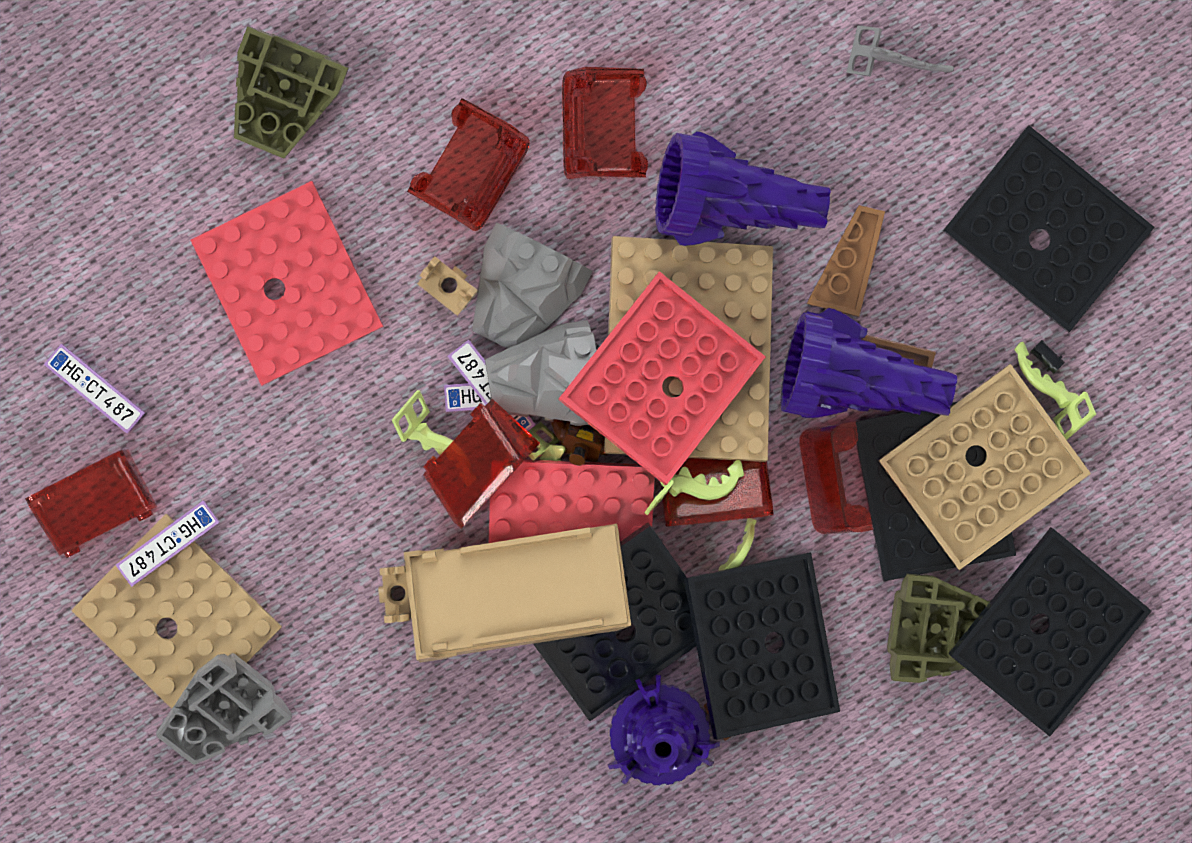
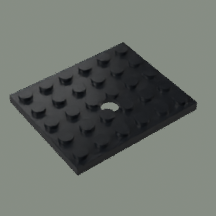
(1086, 224)
(899, 533)
(1087, 628)
(604, 669)
(741, 679)

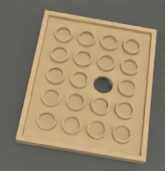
(1022, 473)
(195, 592)

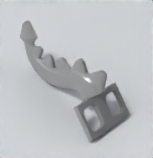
(880, 54)

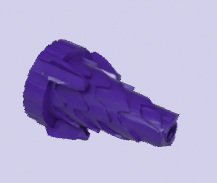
(710, 188)
(836, 370)
(654, 716)

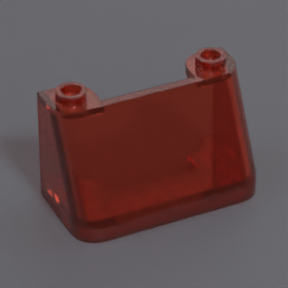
(601, 123)
(472, 166)
(478, 461)
(824, 479)
(747, 500)
(92, 502)

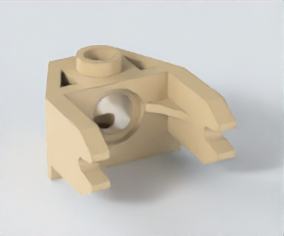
(432, 281)
(395, 610)

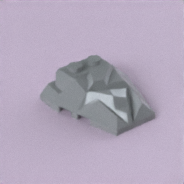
(523, 287)
(538, 371)
(221, 707)

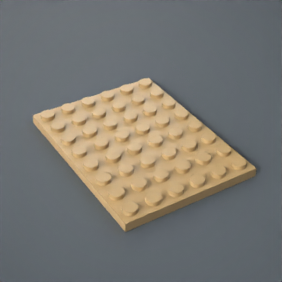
(735, 288)

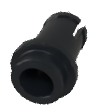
(1047, 357)

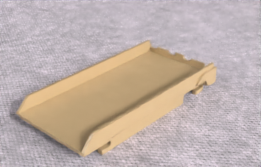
(516, 592)

